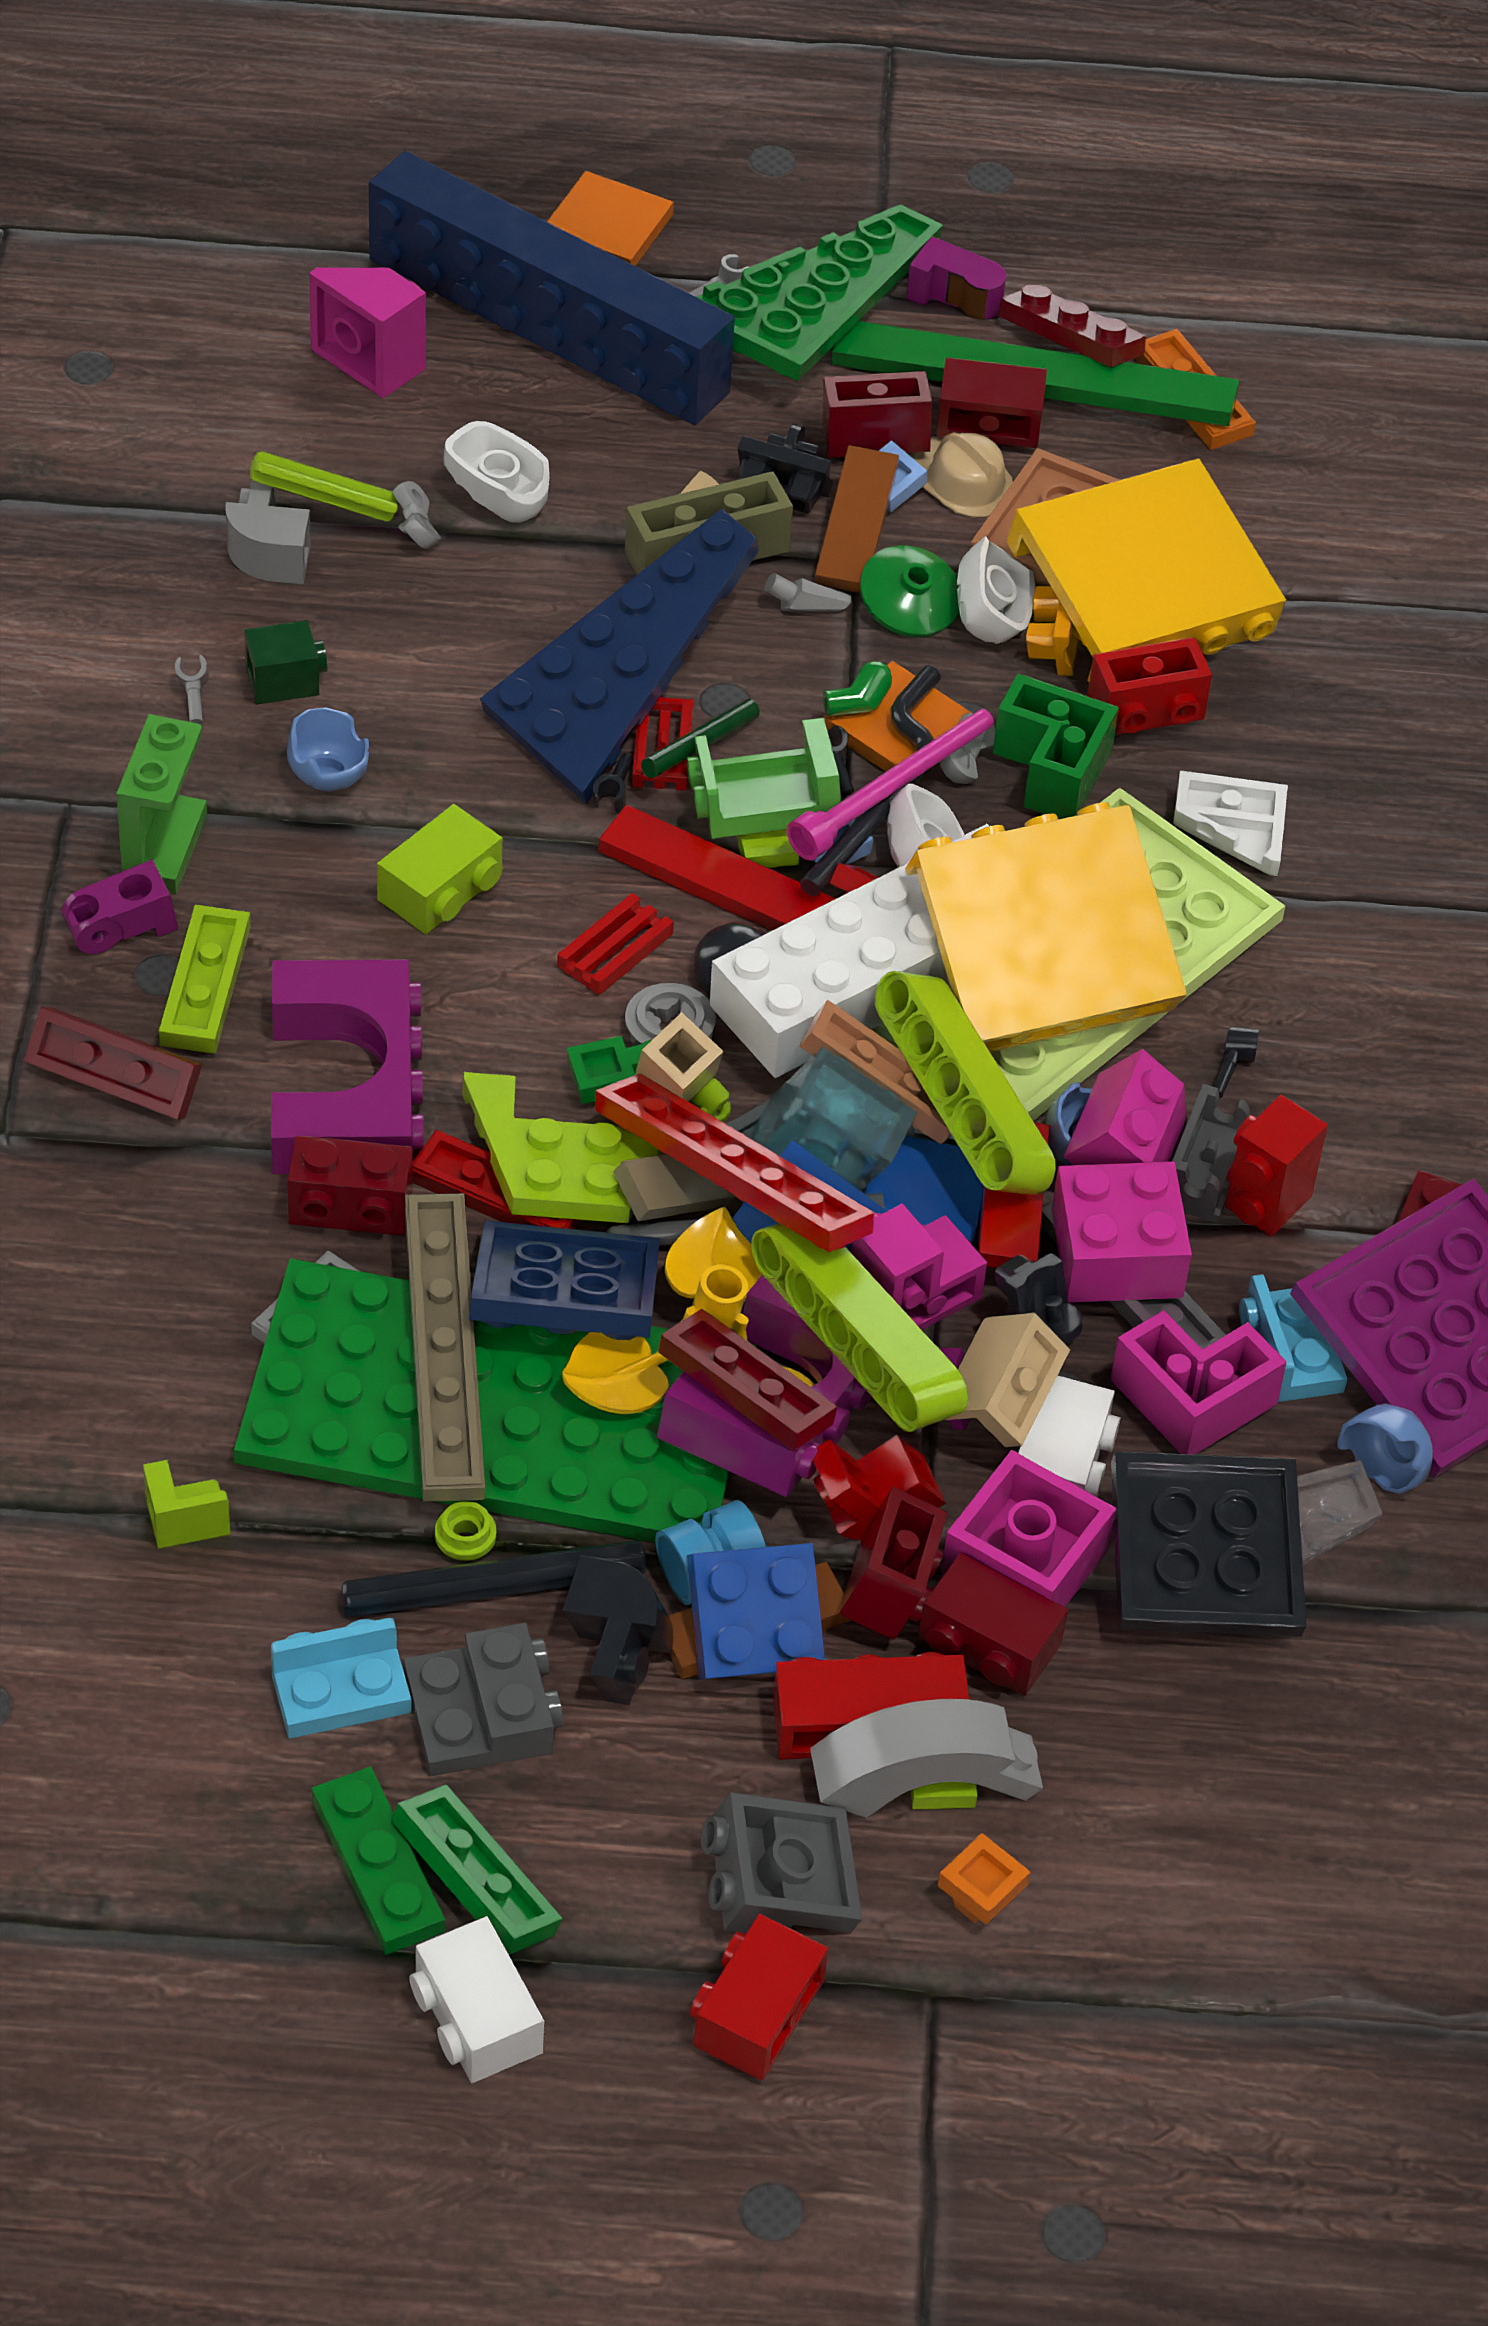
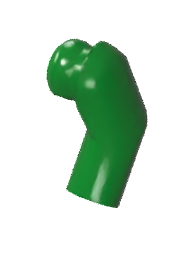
(864, 694)

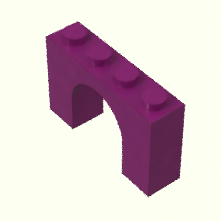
(360, 1005)
(721, 1435)

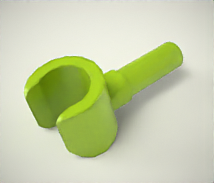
(714, 1100)

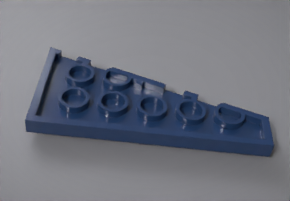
(612, 665)

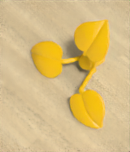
(706, 1264)

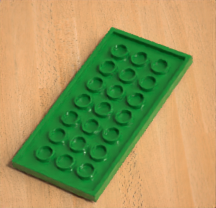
(343, 1409)

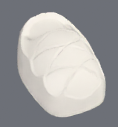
(498, 470)
(994, 593)
(916, 818)

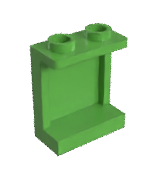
(766, 788)
(151, 812)

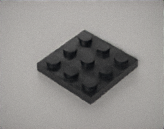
(1208, 1544)

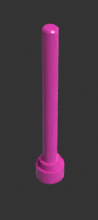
(815, 831)

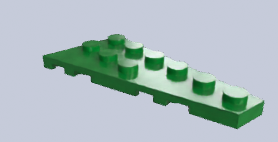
(807, 300)

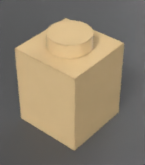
(680, 1058)

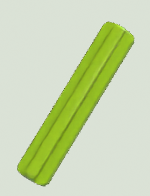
(323, 486)

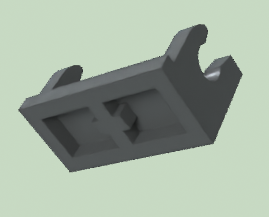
(1207, 1155)

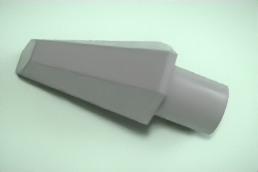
(805, 595)

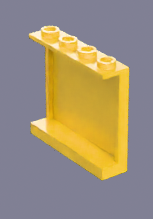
(1151, 562)
(1050, 926)

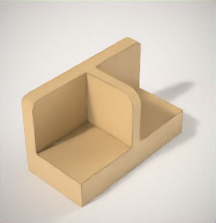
(1010, 1374)

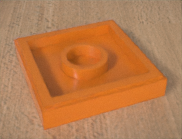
(613, 216)
(874, 734)

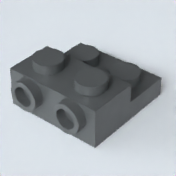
(483, 1701)
(782, 1863)

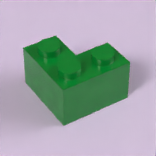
(1060, 739)

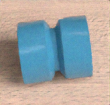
(720, 1530)

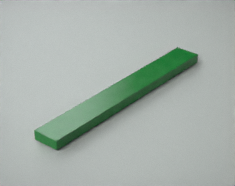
(1067, 379)

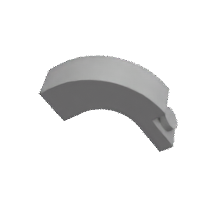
(923, 1745)

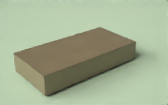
(666, 1187)

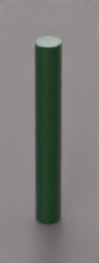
(714, 730)

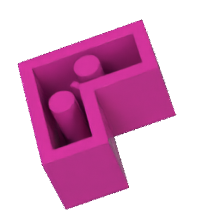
(922, 1267)
(1193, 1391)

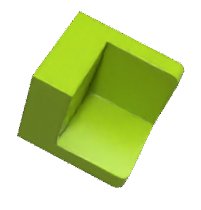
(184, 1511)

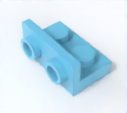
(1311, 1363)
(339, 1677)

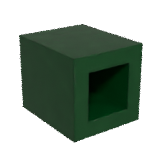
(283, 661)

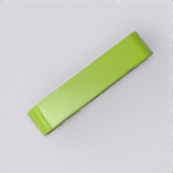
(964, 1083)
(862, 1327)

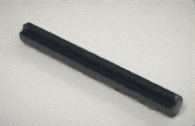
(478, 1579)

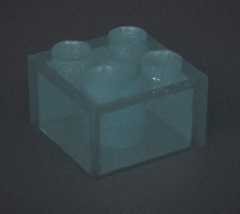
(836, 1118)

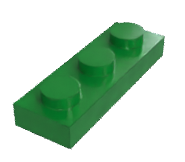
(378, 1860)
(476, 1868)

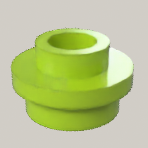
(465, 1517)

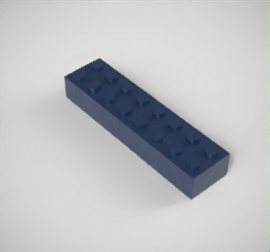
(551, 287)

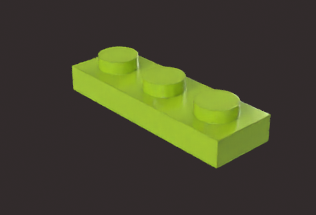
(204, 979)

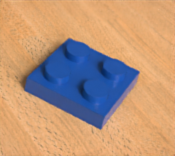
(754, 1609)

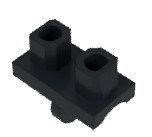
(792, 462)
(1042, 1291)

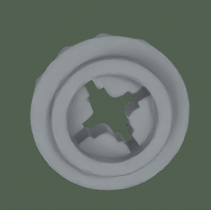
(662, 1002)

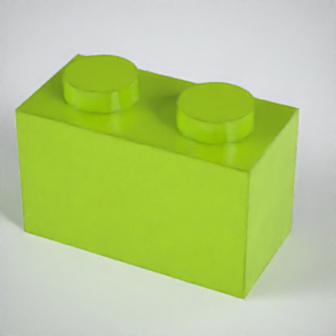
(440, 869)

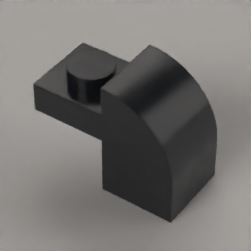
(623, 1612)

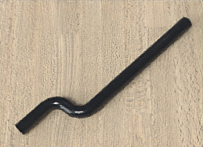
(869, 821)

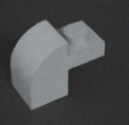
(268, 539)

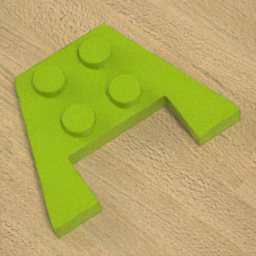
(549, 1163)

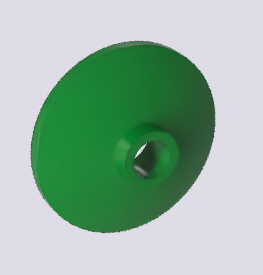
(899, 602)

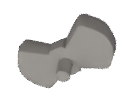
(415, 509)
(961, 765)

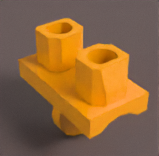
(1056, 639)

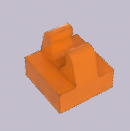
(983, 1880)

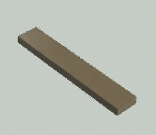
(444, 1348)

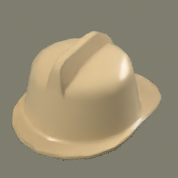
(965, 473)

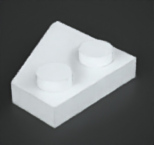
(1234, 816)

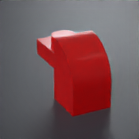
(857, 1488)

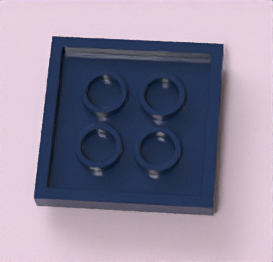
(565, 1280)

